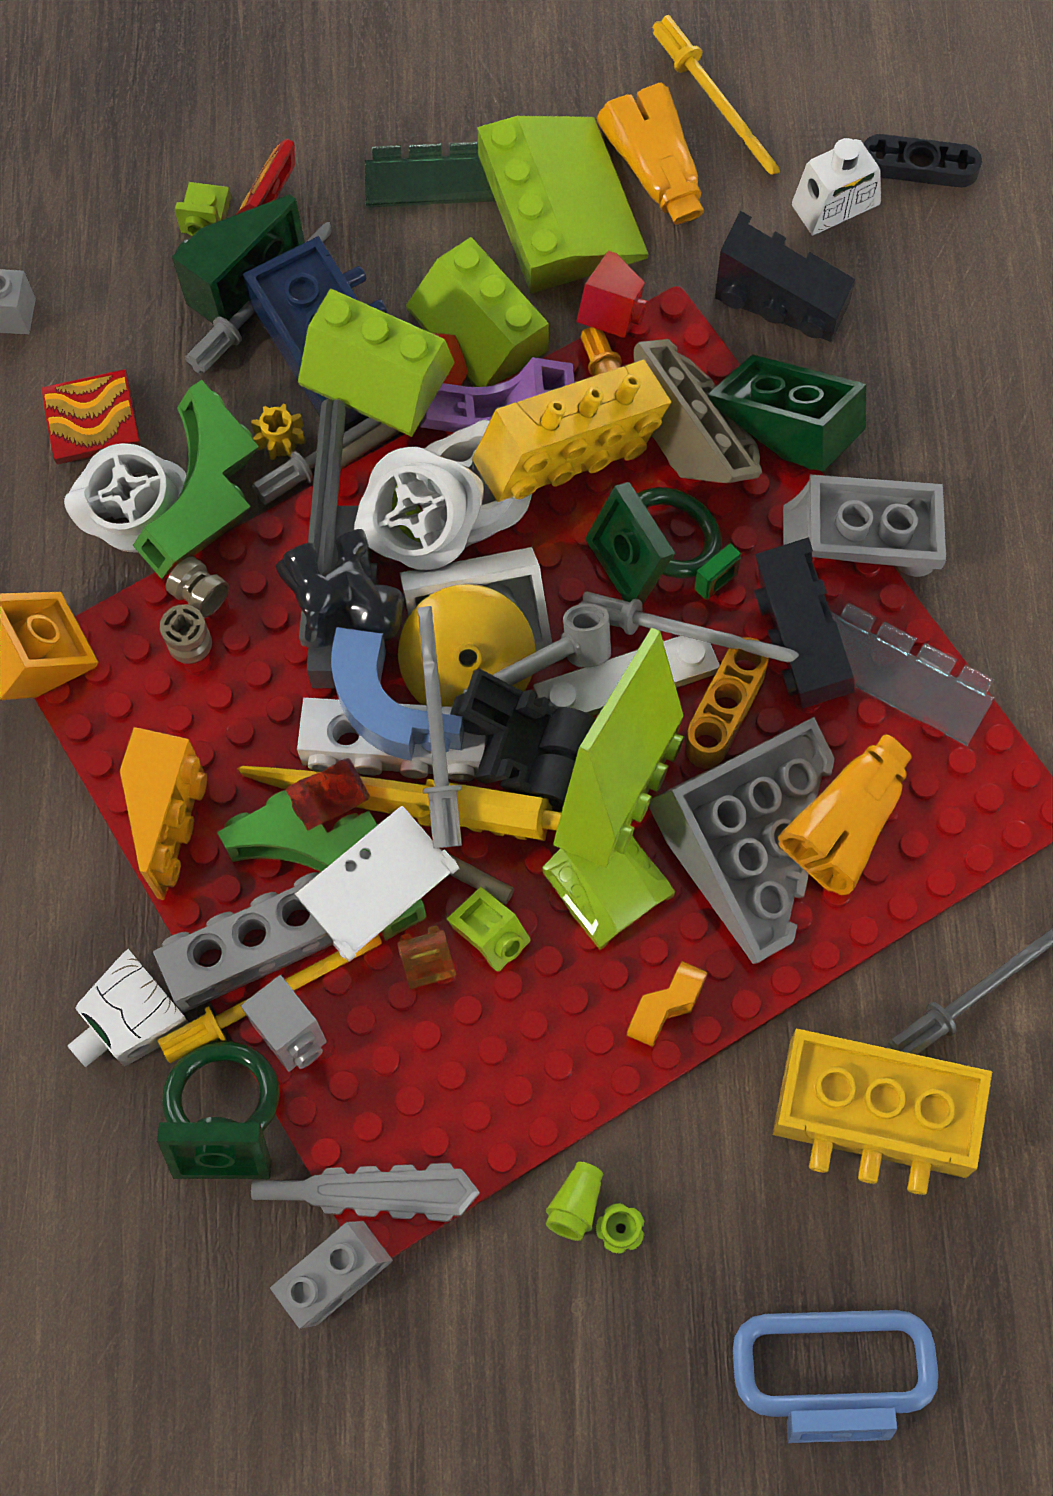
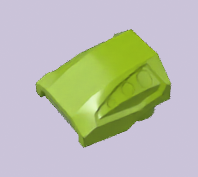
(608, 897)

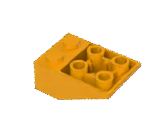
(160, 789)

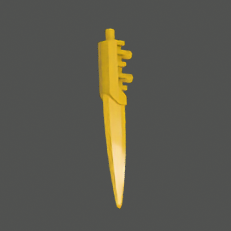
(477, 806)

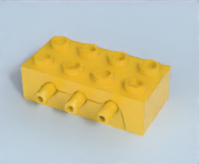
(570, 431)
(882, 1107)

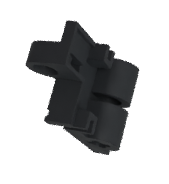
(528, 740)

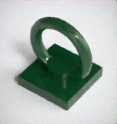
(635, 548)
(217, 1144)

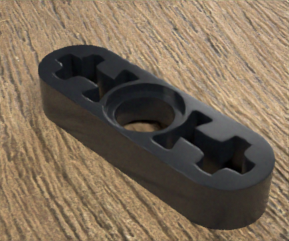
(935, 150)

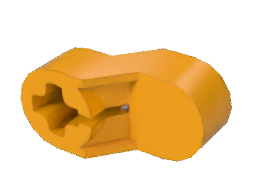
(667, 1003)

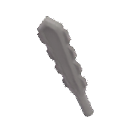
(402, 1191)

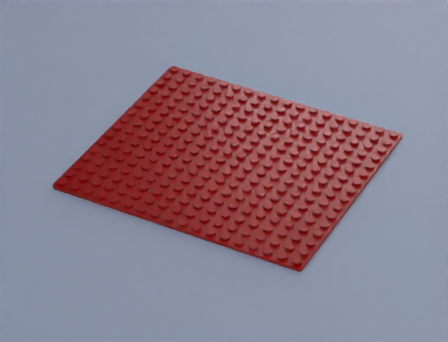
(535, 1054)

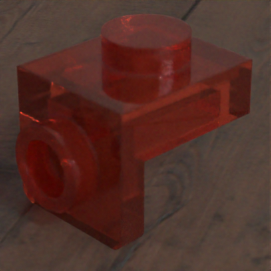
(327, 794)

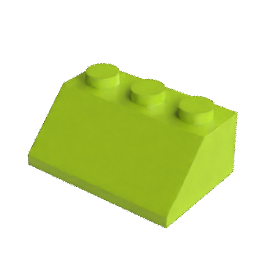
(484, 310)
(373, 362)

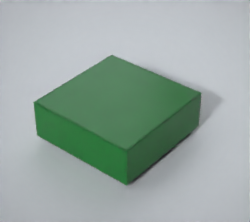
(718, 571)

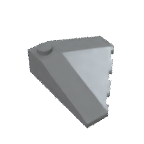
(729, 828)

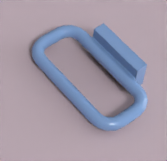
(836, 1415)

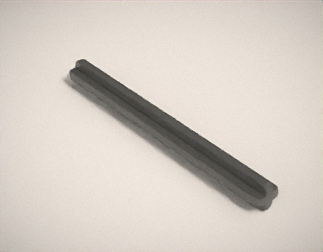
(325, 501)

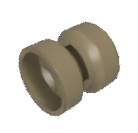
(200, 589)
(190, 643)

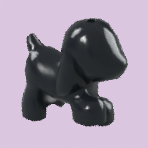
(342, 587)

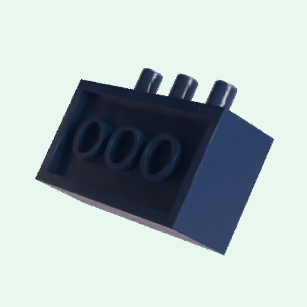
(289, 294)

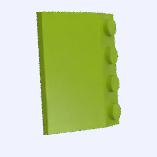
(558, 197)
(623, 758)

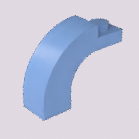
(383, 723)

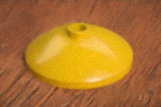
(465, 619)

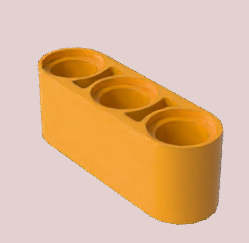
(721, 722)

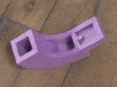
(463, 406)

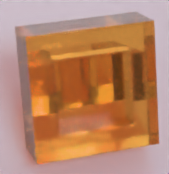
(426, 957)

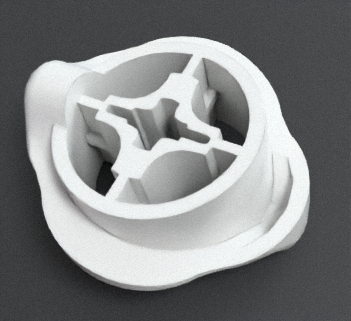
(111, 490)
(460, 492)
(493, 515)

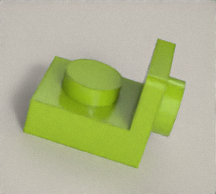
(202, 206)
(490, 928)

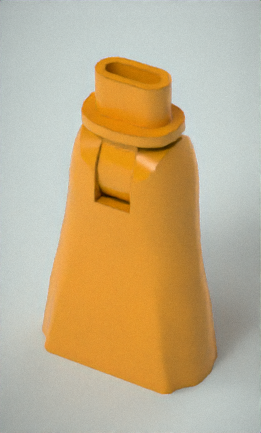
(654, 147)
(843, 823)

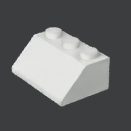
(510, 573)

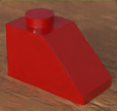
(612, 297)

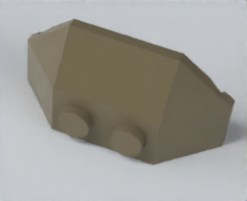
(693, 432)

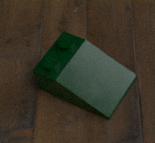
(217, 255)
(793, 409)

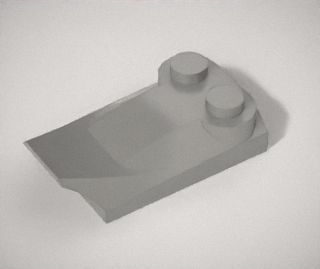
(870, 522)

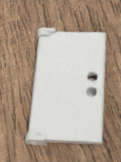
(375, 888)

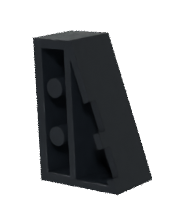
(781, 284)
(803, 624)

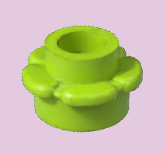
(630, 1218)

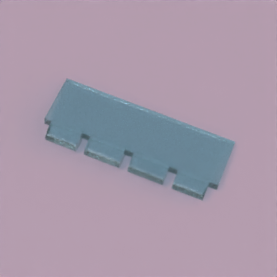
(912, 683)

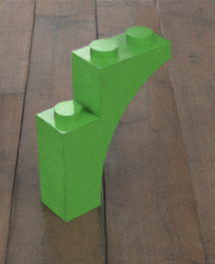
(208, 500)
(281, 835)

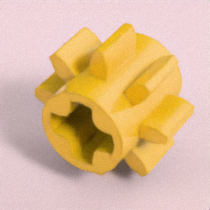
(278, 431)

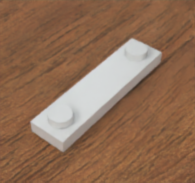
(592, 686)

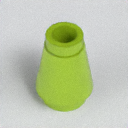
(575, 1203)

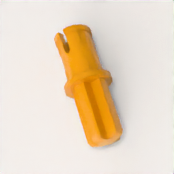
(599, 352)

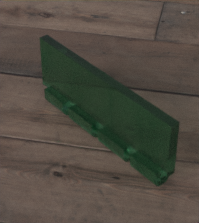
(425, 176)

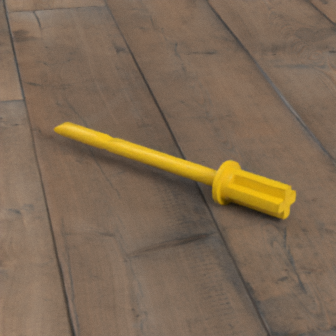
(686, 58)
(209, 1027)

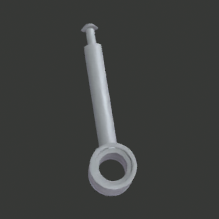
(583, 643)

